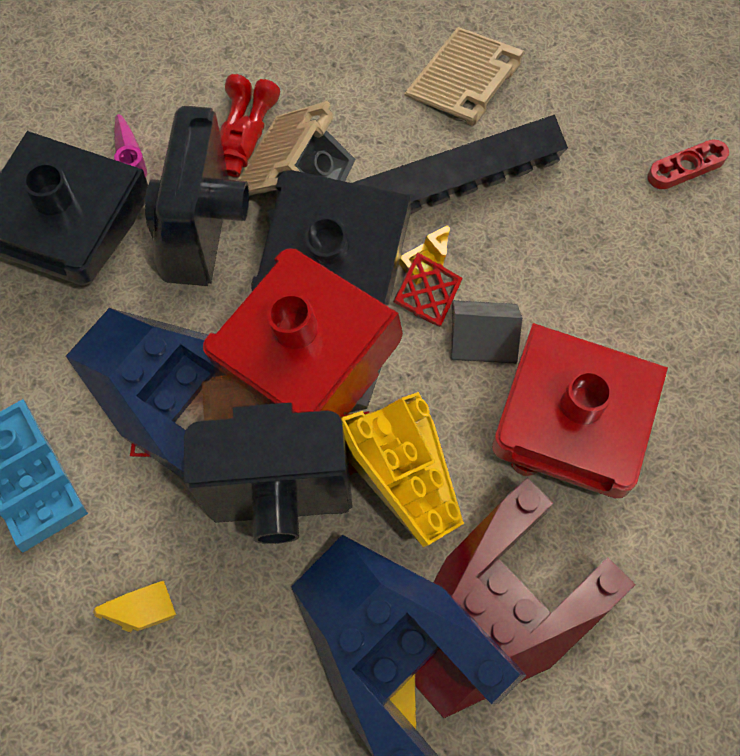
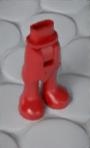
(241, 132)

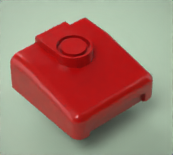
(306, 338)
(579, 412)

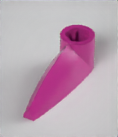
(126, 145)

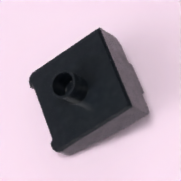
(192, 199)
(66, 207)
(342, 227)
(268, 468)

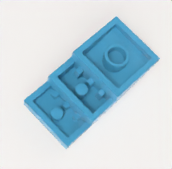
(33, 485)

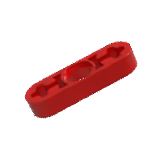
(693, 154)

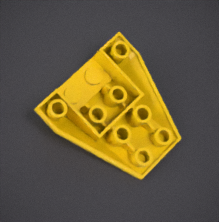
(405, 466)

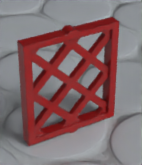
(437, 269)

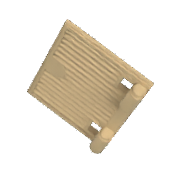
(464, 71)
(284, 145)

